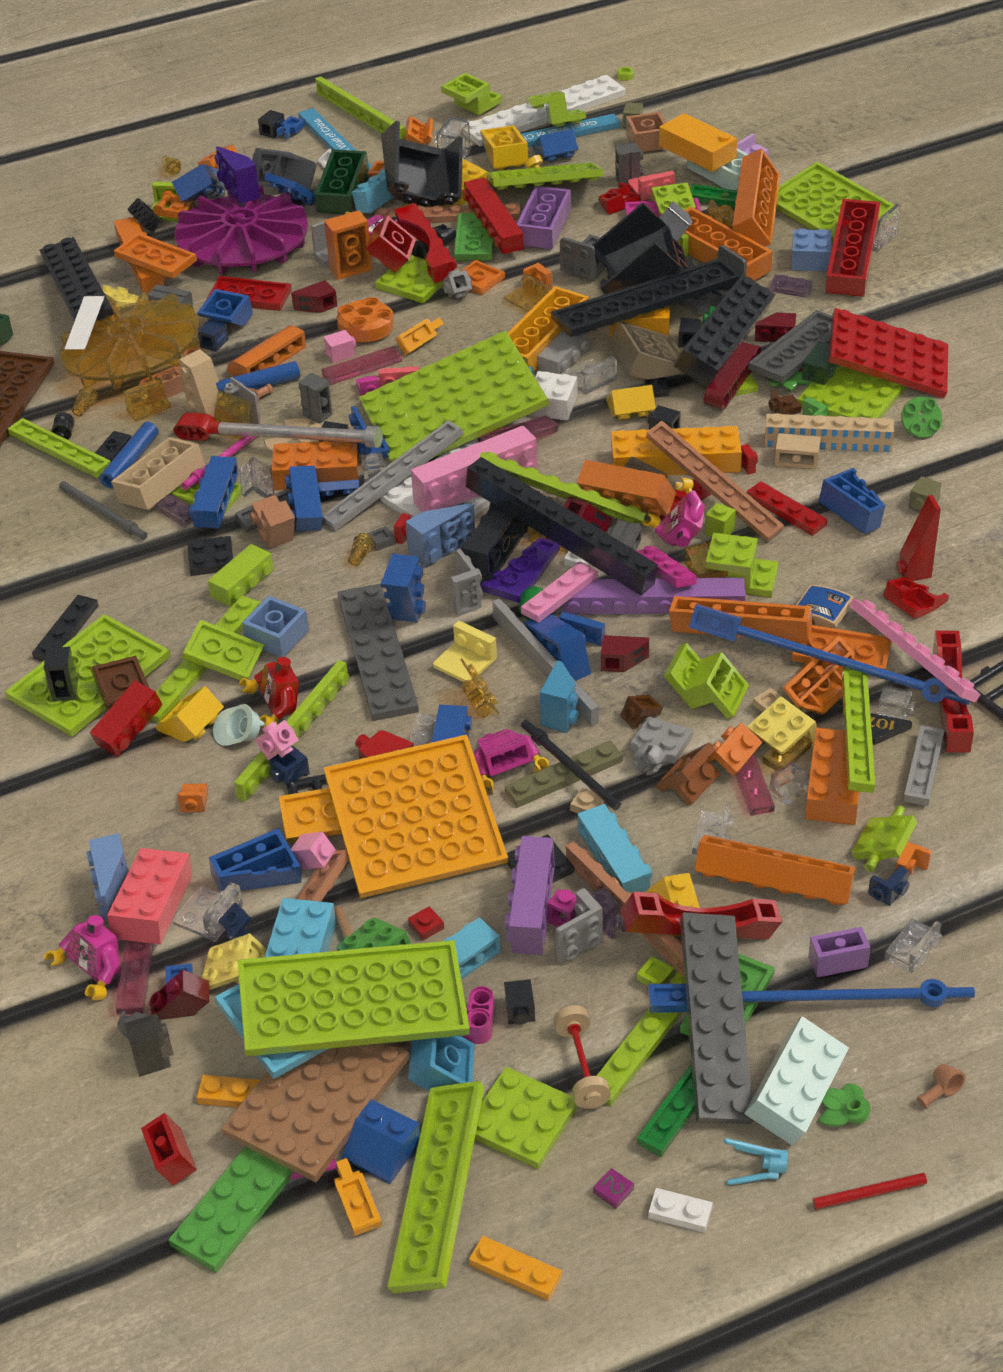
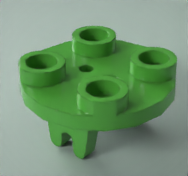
(930, 415)

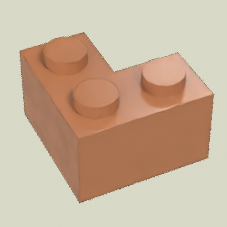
(273, 521)

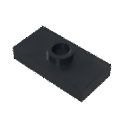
(659, 385)
(113, 445)

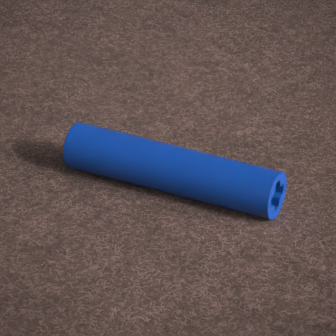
(271, 375)
(129, 453)

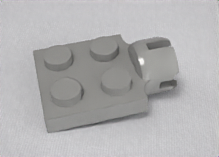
(658, 743)

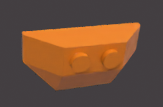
(818, 682)

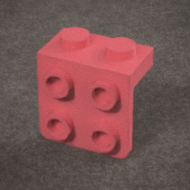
(643, 185)

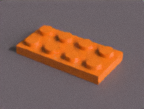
(155, 255)
(867, 647)

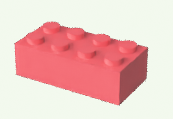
(150, 896)

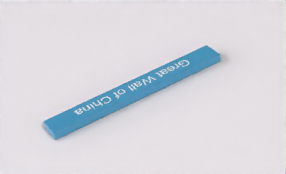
(583, 128)
(325, 131)

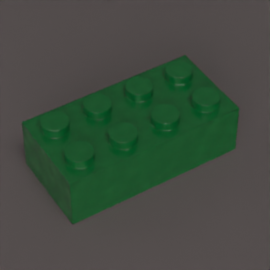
(340, 177)

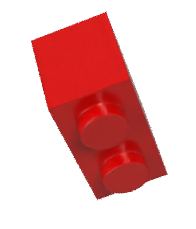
(168, 1149)

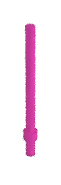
(199, 473)

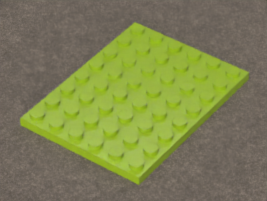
(472, 389)

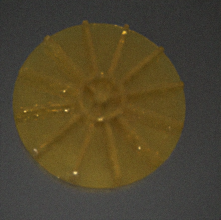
(134, 341)

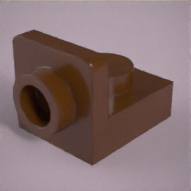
(784, 405)
(639, 707)

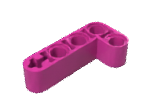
(480, 1015)

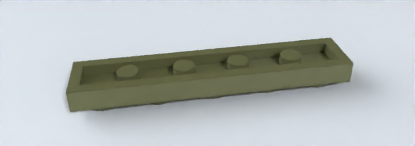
(558, 776)

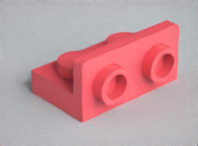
(391, 374)

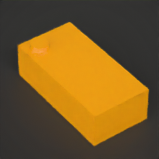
(698, 142)

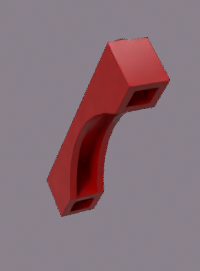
(438, 258)
(954, 715)
(655, 915)

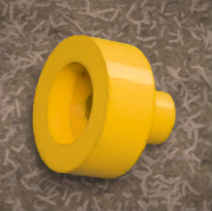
(533, 162)

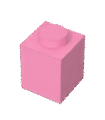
(339, 346)
(313, 850)

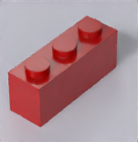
(126, 718)

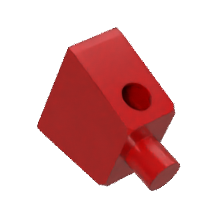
(380, 743)

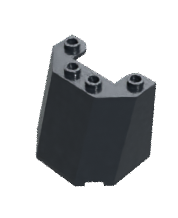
(420, 171)
(638, 250)

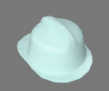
(236, 725)

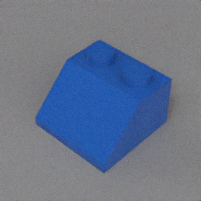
(556, 145)
(227, 307)
(381, 1141)

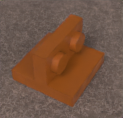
(691, 774)

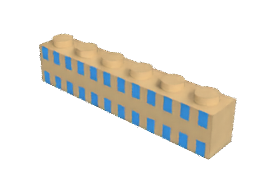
(835, 432)

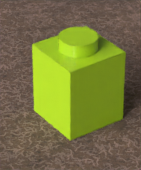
(720, 520)

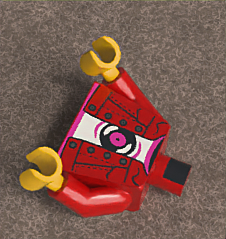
(278, 687)

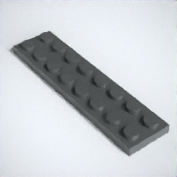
(377, 652)
(715, 1018)

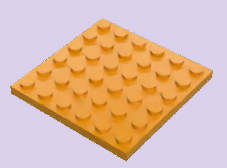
(414, 816)

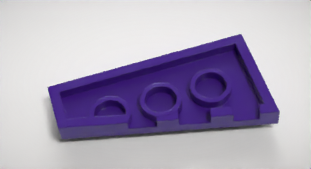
(522, 571)

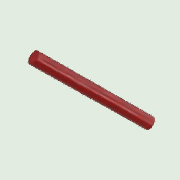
(869, 1191)

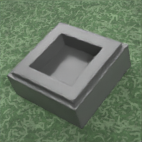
(382, 538)

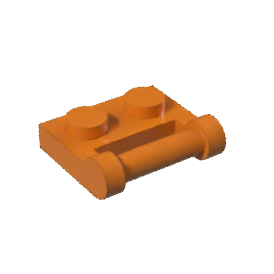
(176, 206)

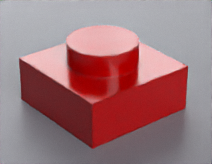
(748, 459)
(400, 528)
(426, 923)

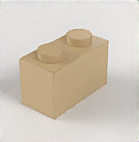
(797, 451)

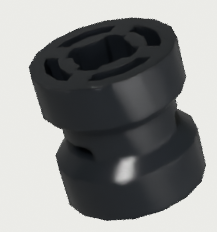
(63, 425)

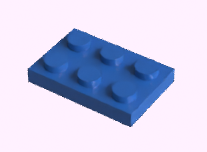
(293, 188)

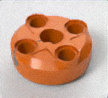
(365, 319)

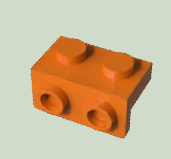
(418, 131)
(735, 748)

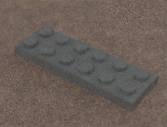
(788, 352)

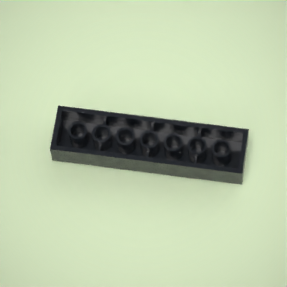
(724, 330)

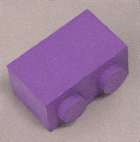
(839, 952)

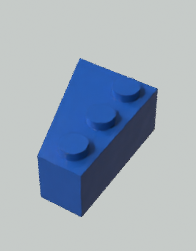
(199, 182)
(852, 501)
(404, 588)
(563, 644)
(256, 863)

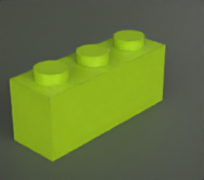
(240, 575)

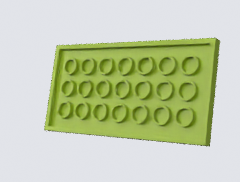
(351, 998)

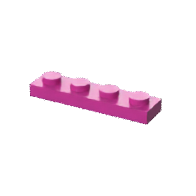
(668, 568)

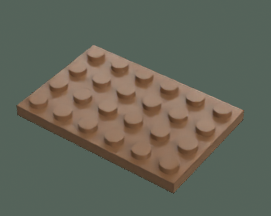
(313, 1107)

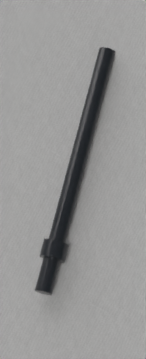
(541, 738)

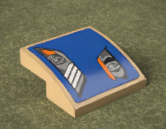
(826, 604)

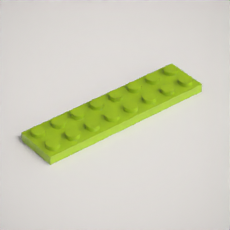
(436, 1188)

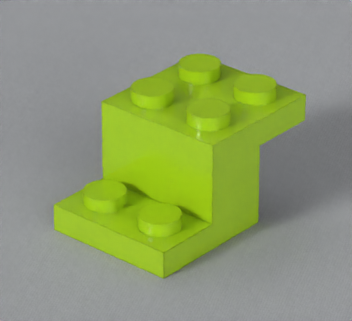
(471, 93)
(556, 108)
(740, 559)
(706, 680)

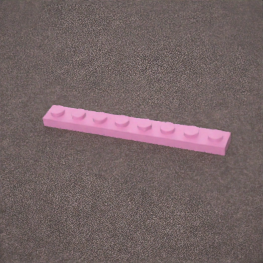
(917, 651)

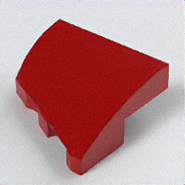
(615, 199)
(913, 597)

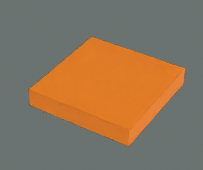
(483, 276)

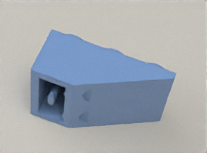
(439, 532)
(108, 871)

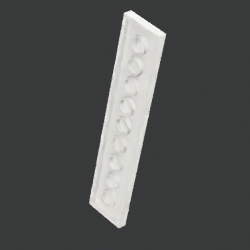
(525, 117)

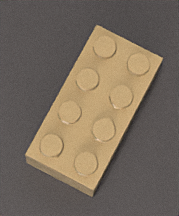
(158, 473)

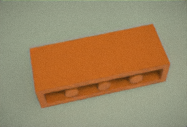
(269, 352)

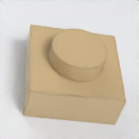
(765, 699)
(584, 801)

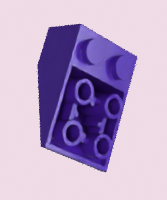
(237, 174)

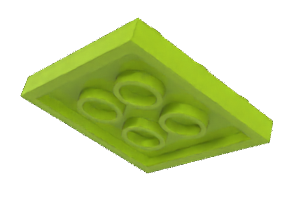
(409, 281)
(523, 1117)

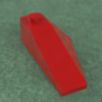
(918, 551)

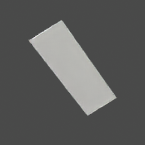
(84, 322)

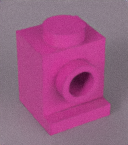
(561, 902)

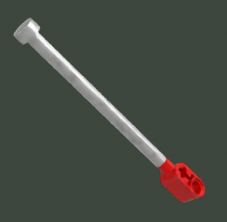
(200, 426)

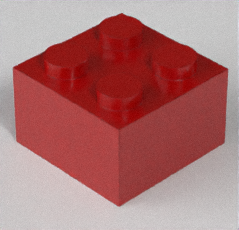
(391, 244)

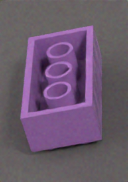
(544, 216)
(530, 895)

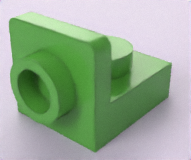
(813, 407)

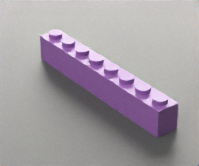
(612, 597)

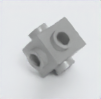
(463, 282)

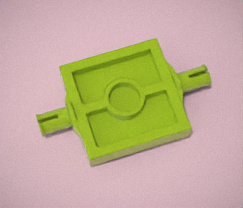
(884, 838)

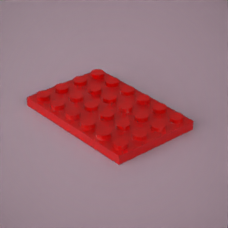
(889, 352)

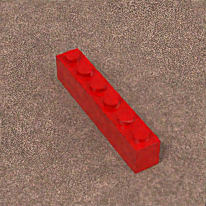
(493, 215)

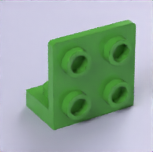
(374, 934)

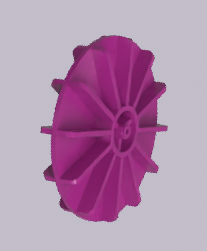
(243, 233)

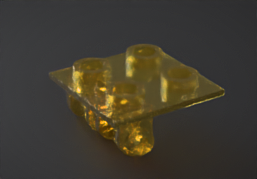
(529, 293)
(231, 409)
(477, 694)

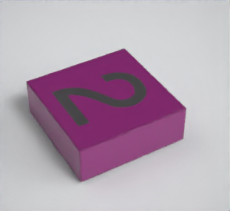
(613, 1188)

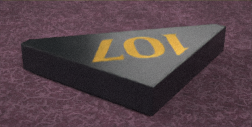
(886, 727)

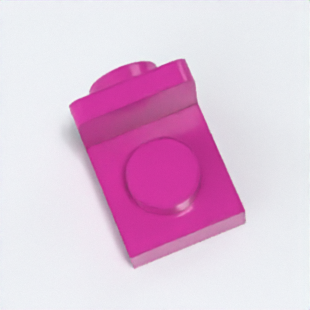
(367, 384)

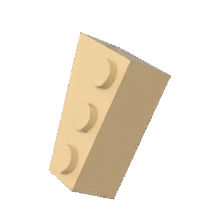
(199, 382)

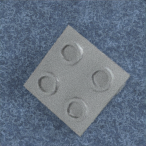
(239, 390)

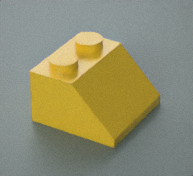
(631, 402)
(191, 716)
(677, 890)

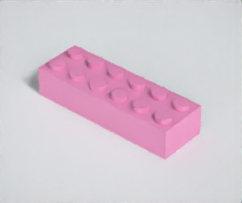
(444, 480)

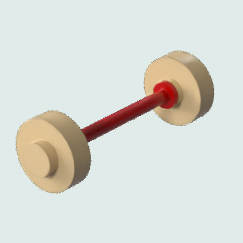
(591, 1090)

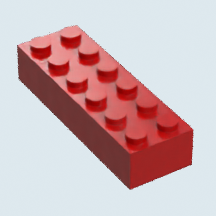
(853, 247)

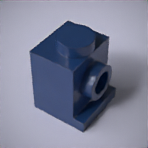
(289, 766)

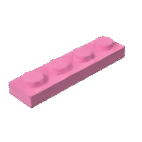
(559, 592)

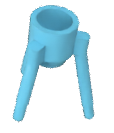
(773, 1160)

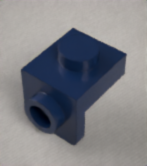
(889, 890)
(235, 921)

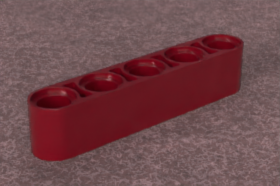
(731, 376)

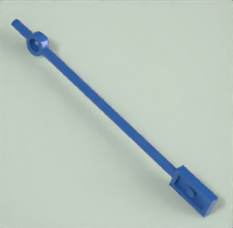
(728, 626)
(931, 993)

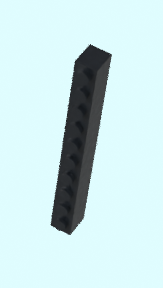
(561, 526)

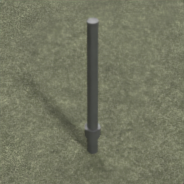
(127, 525)

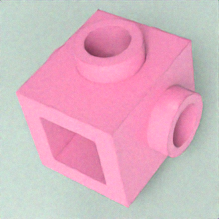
(276, 739)

